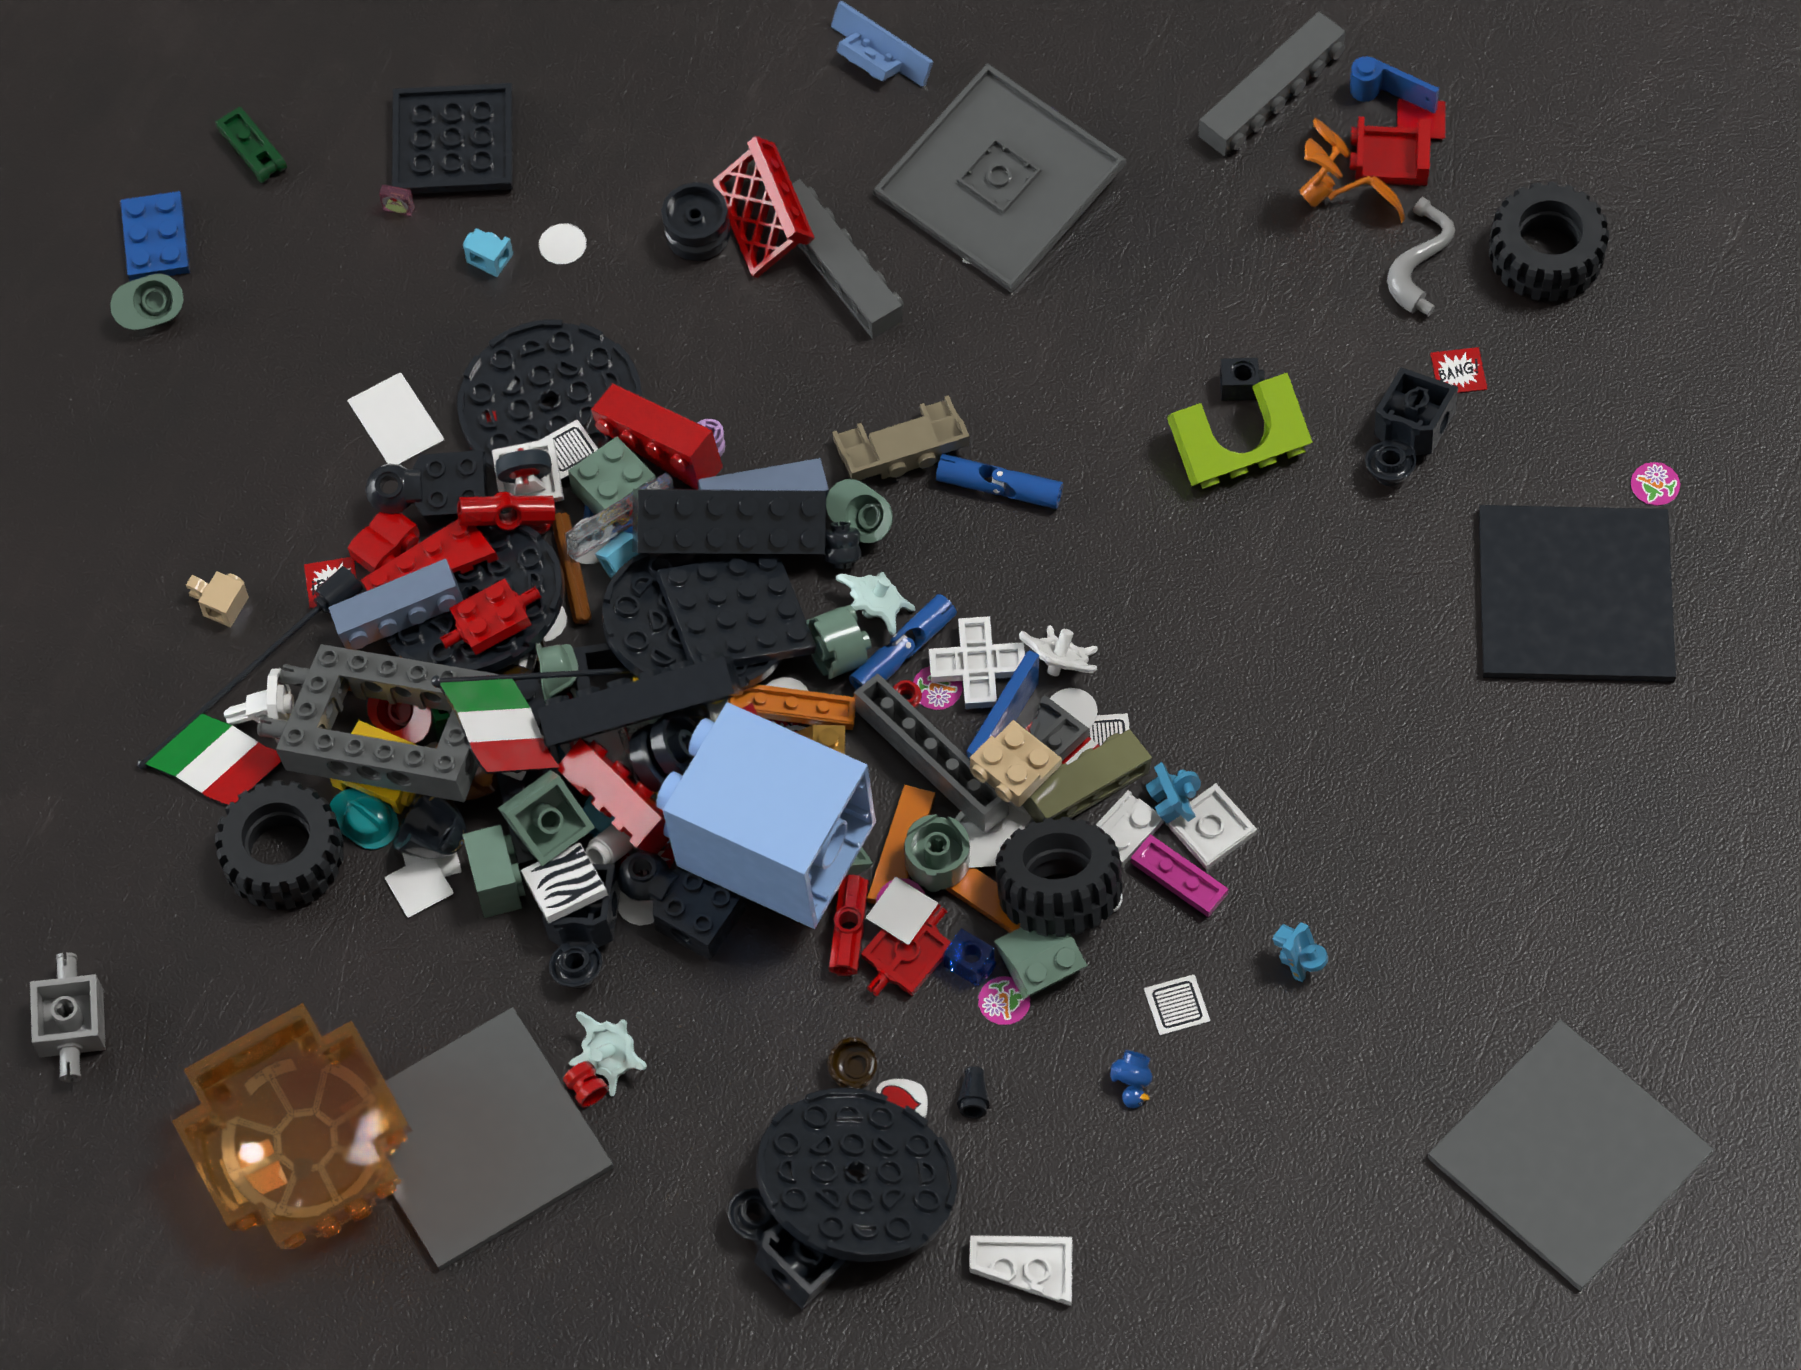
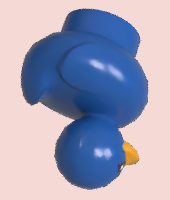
(1133, 1071)

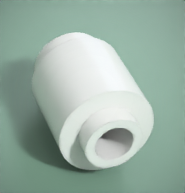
(608, 846)

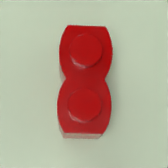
(383, 540)

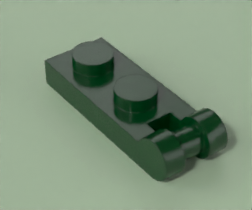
(250, 144)

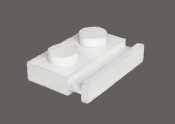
(1130, 824)

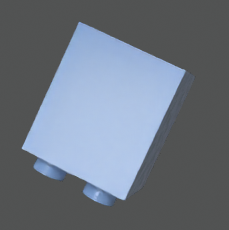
(767, 813)

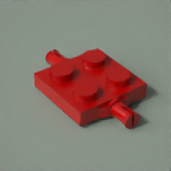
(490, 616)
(907, 963)

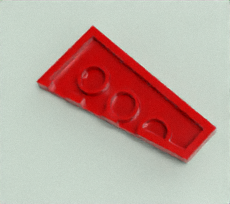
(457, 544)

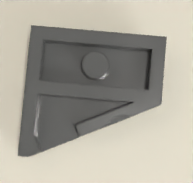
(1058, 728)

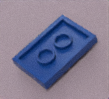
(155, 235)

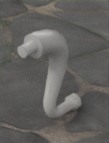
(1400, 272)

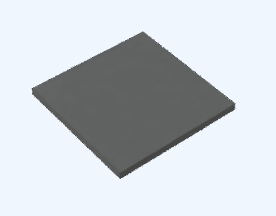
(999, 177)
(487, 1139)
(1570, 1154)

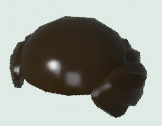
(852, 1063)

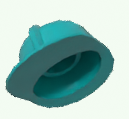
(364, 819)

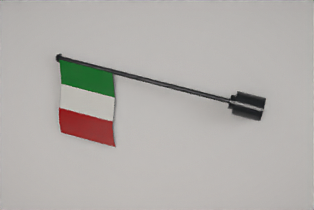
(500, 721)
(218, 756)

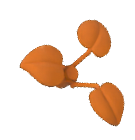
(1321, 183)

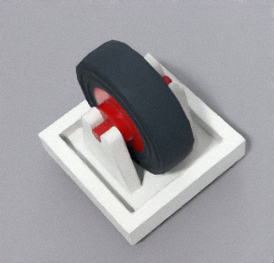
(528, 470)

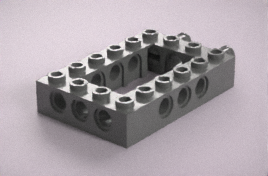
(314, 749)

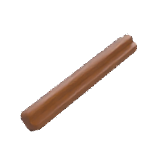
(572, 572)

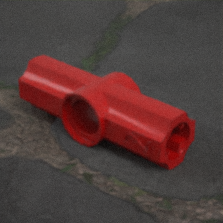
(525, 511)
(847, 942)

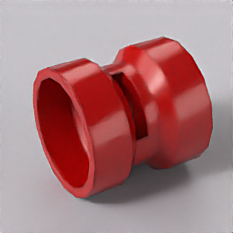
(585, 1084)

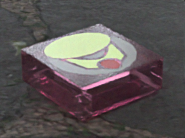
(396, 200)

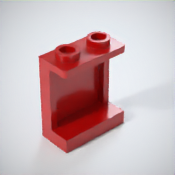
(1392, 153)

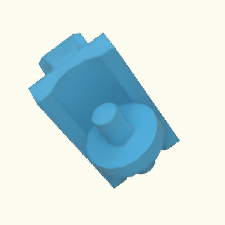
(1176, 790)
(1300, 950)

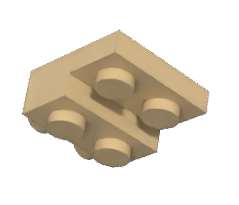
(1014, 763)

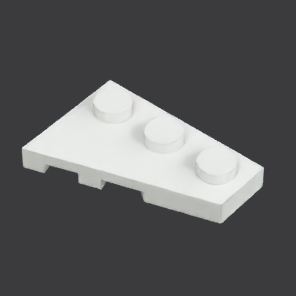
(1026, 1263)

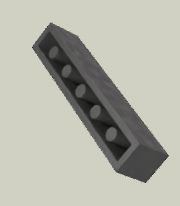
(1272, 84)
(847, 268)
(929, 752)

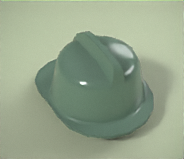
(146, 302)
(860, 506)
(556, 659)

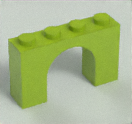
(1207, 459)

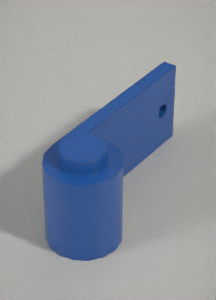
(1372, 76)

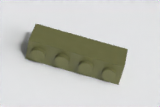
(1090, 778)

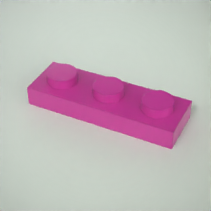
(1179, 875)

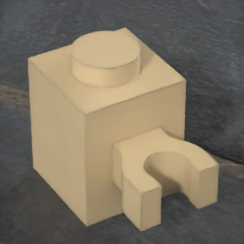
(220, 598)

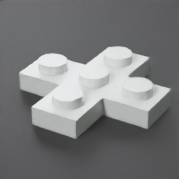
(976, 662)

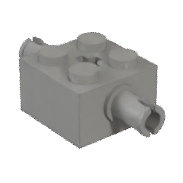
(66, 1035)

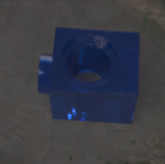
(964, 945)

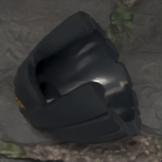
(431, 829)

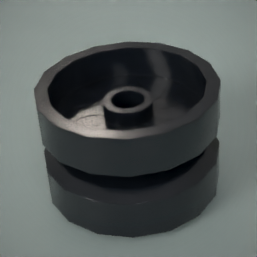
(696, 221)
(662, 749)

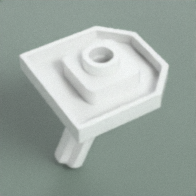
(273, 703)

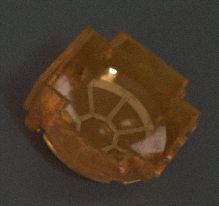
(294, 1129)

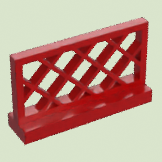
(783, 198)

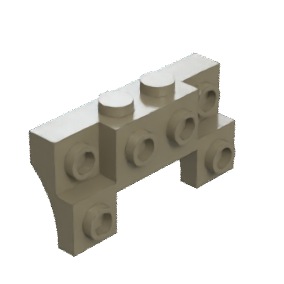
(904, 445)

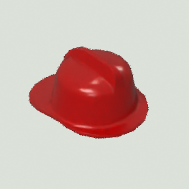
(400, 719)

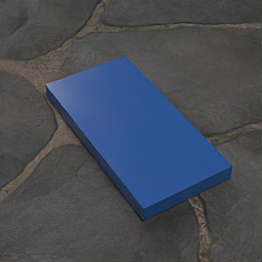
(1010, 701)

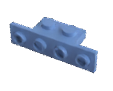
(876, 48)

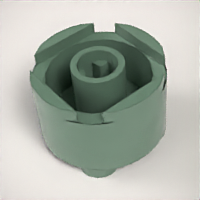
(838, 641)
(937, 852)

